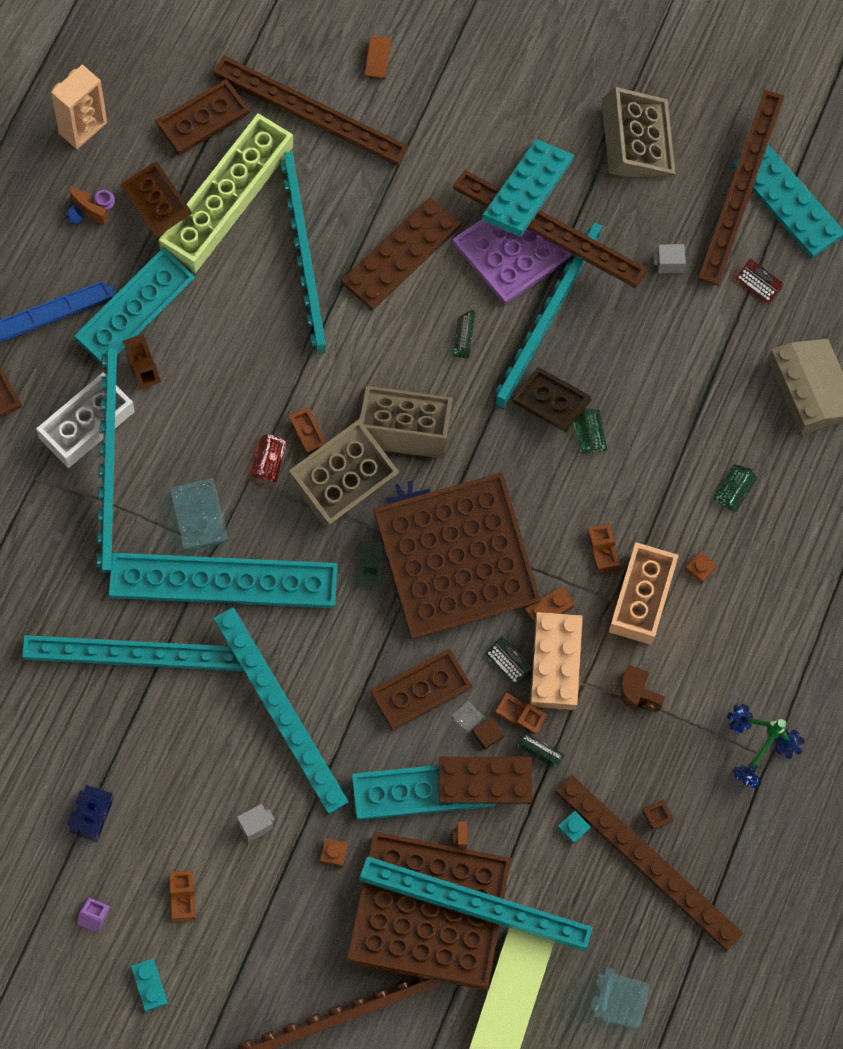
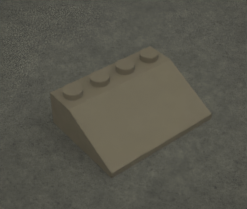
(637, 134)
(810, 383)
(407, 421)
(342, 473)

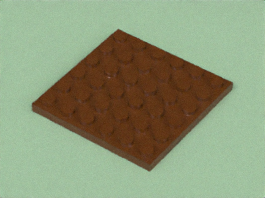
(456, 555)
(421, 937)

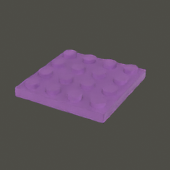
(508, 261)

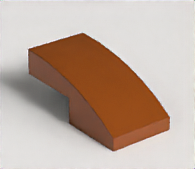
(378, 56)
(84, 203)
(603, 548)
(520, 714)
(182, 896)

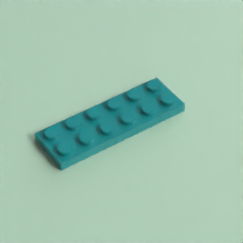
(528, 188)
(794, 205)
(135, 305)
(401, 793)

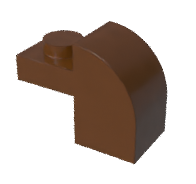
(141, 362)
(633, 690)

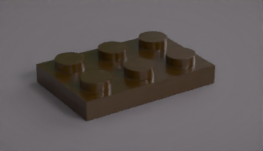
(551, 399)

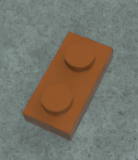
(307, 430)
(556, 602)

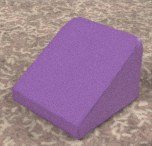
(93, 915)

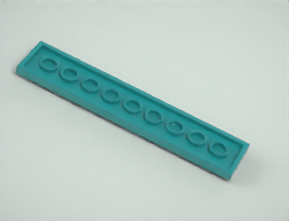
(223, 580)

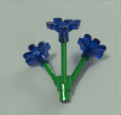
(787, 743)

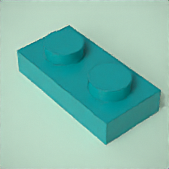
(149, 985)

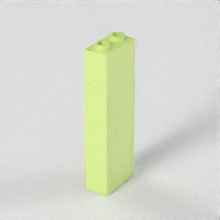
(512, 992)

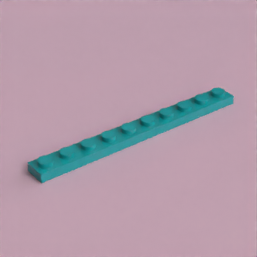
(304, 260)
(542, 323)
(106, 470)
(129, 653)
(281, 711)
(476, 904)

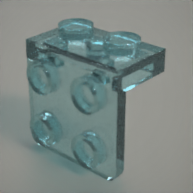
(620, 999)

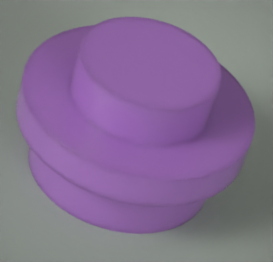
(104, 199)

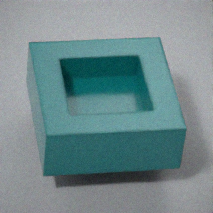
(574, 827)

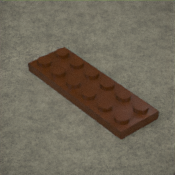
(401, 253)

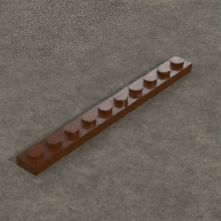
(310, 110)
(741, 188)
(560, 234)
(649, 863)
(338, 1015)

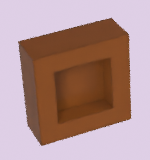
(701, 567)
(460, 835)
(333, 852)

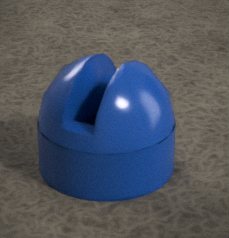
(74, 214)

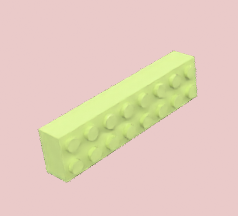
(227, 192)

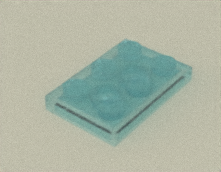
(199, 514)

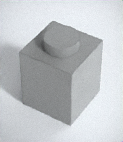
(670, 258)
(255, 822)

